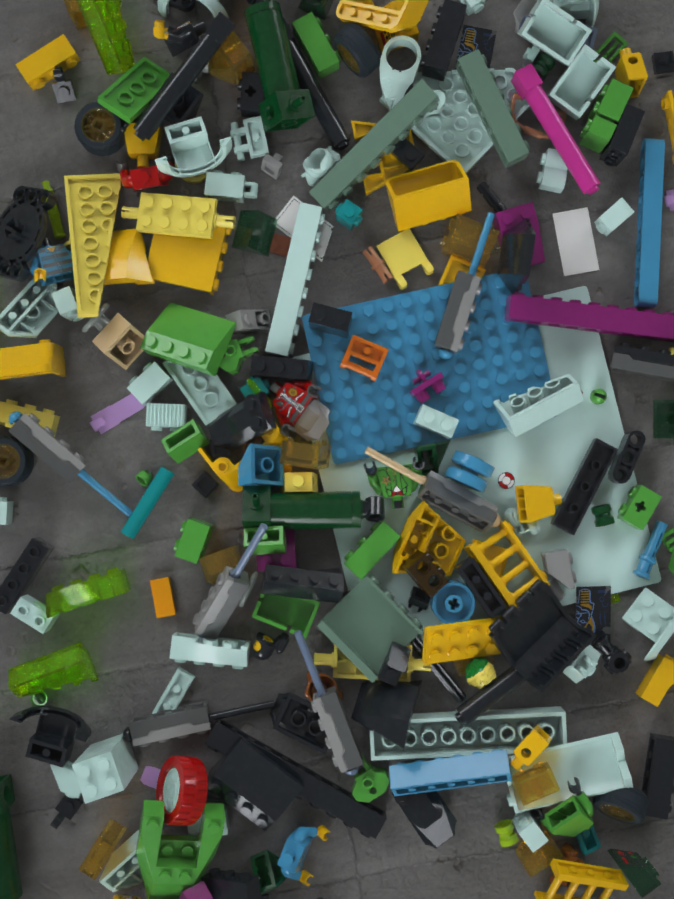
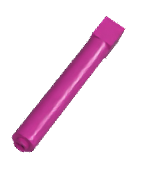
(529, 87)

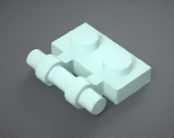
(255, 136)

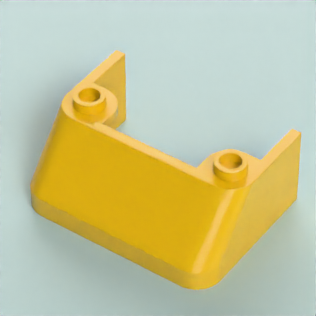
(379, 18)
(32, 360)
(228, 471)

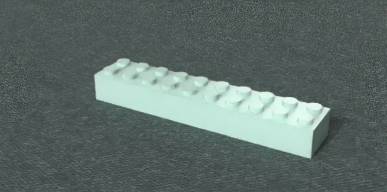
(443, 736)

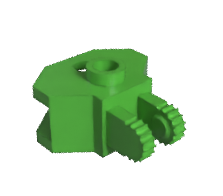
(236, 355)
(366, 779)

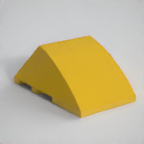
(128, 259)
(430, 534)

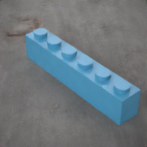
(450, 772)

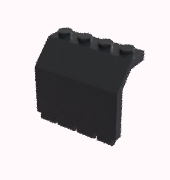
(539, 636)

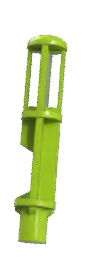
(54, 215)

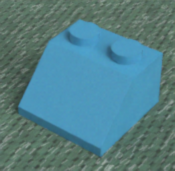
(261, 466)

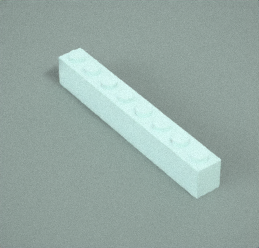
(294, 280)

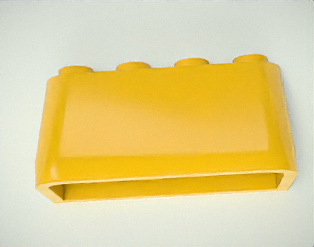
(429, 194)

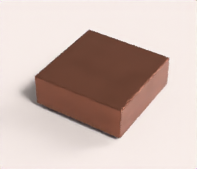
(280, 245)

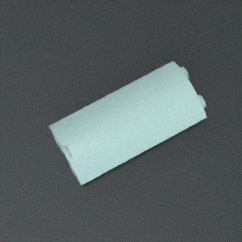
(594, 761)

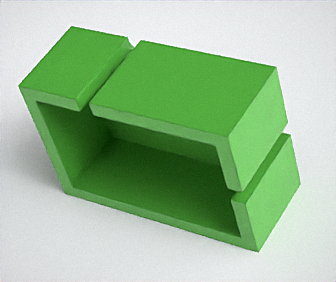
(607, 110)
(286, 611)

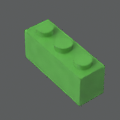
(316, 45)
(371, 549)

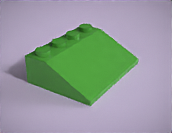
(189, 338)

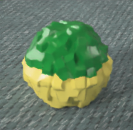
(480, 672)

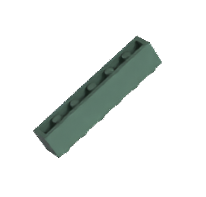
(492, 108)

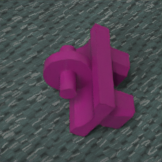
(435, 382)

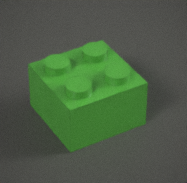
(193, 540)

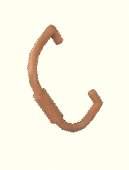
(528, 130)

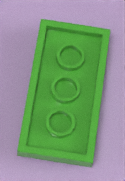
(134, 90)

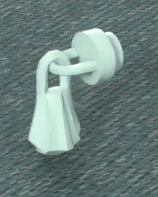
(511, 516)

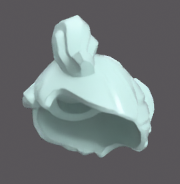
(319, 164)

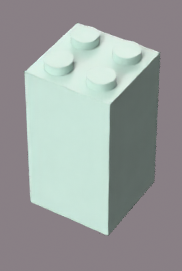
(105, 768)

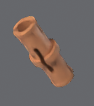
(378, 264)

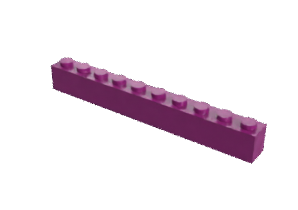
(590, 317)

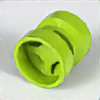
(506, 833)

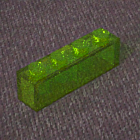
(108, 34)
(86, 592)
(52, 671)

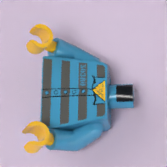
(52, 264)
(296, 850)

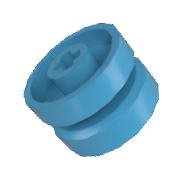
(470, 469)
(460, 610)

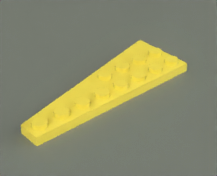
(91, 220)

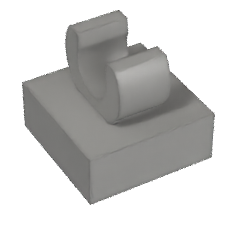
(272, 165)

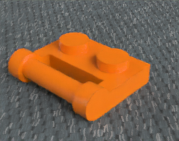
(367, 352)

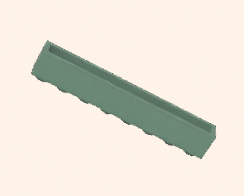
(374, 145)

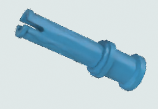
(648, 559)

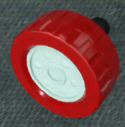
(183, 789)

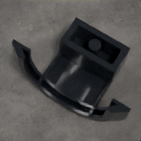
(54, 733)

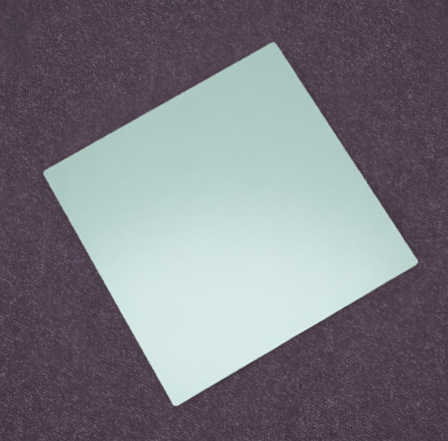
(539, 457)

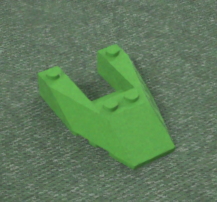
(176, 861)

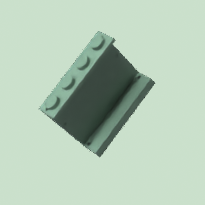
(367, 624)

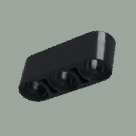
(634, 452)

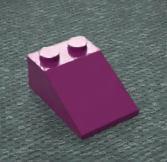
(509, 218)
(284, 559)

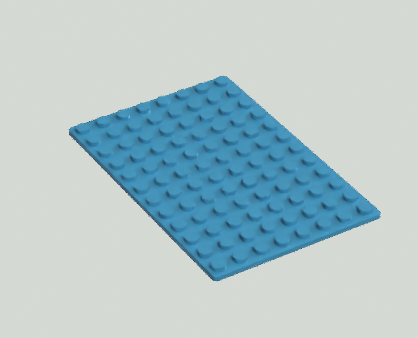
(493, 363)

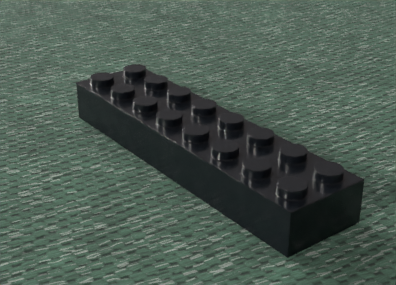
(584, 486)

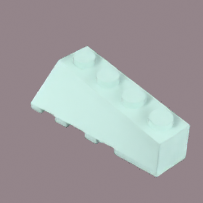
(539, 404)
(209, 650)

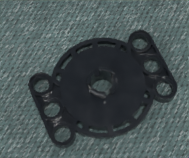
(24, 216)

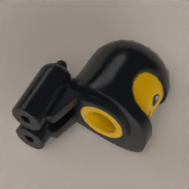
(265, 645)

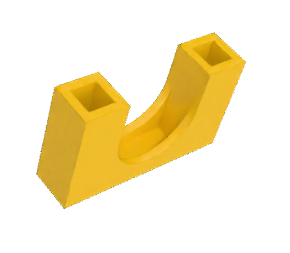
(657, 680)

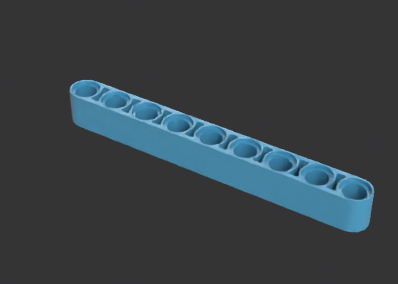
(649, 223)

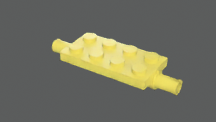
(177, 215)
(345, 668)

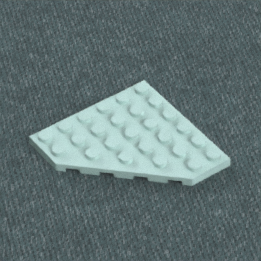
(458, 129)

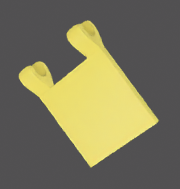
(402, 255)

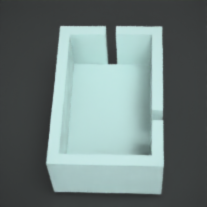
(553, 33)
(580, 82)

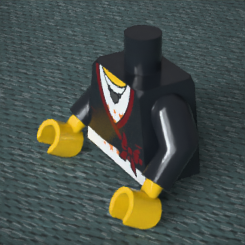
(180, 37)

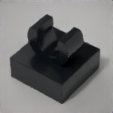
(663, 62)
(418, 598)

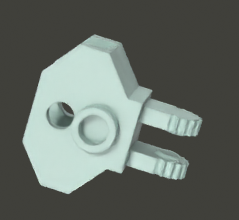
(583, 665)

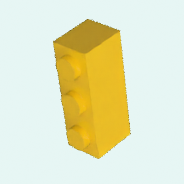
(39, 66)

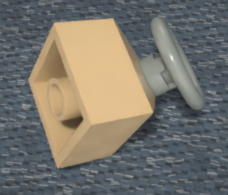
(116, 338)

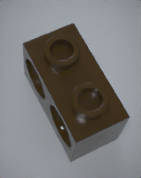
(423, 575)

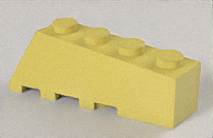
(46, 417)

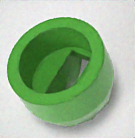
(597, 400)
(144, 478)
(40, 697)

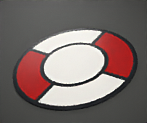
(506, 480)

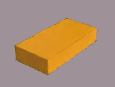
(163, 597)

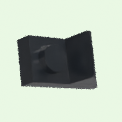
(394, 663)

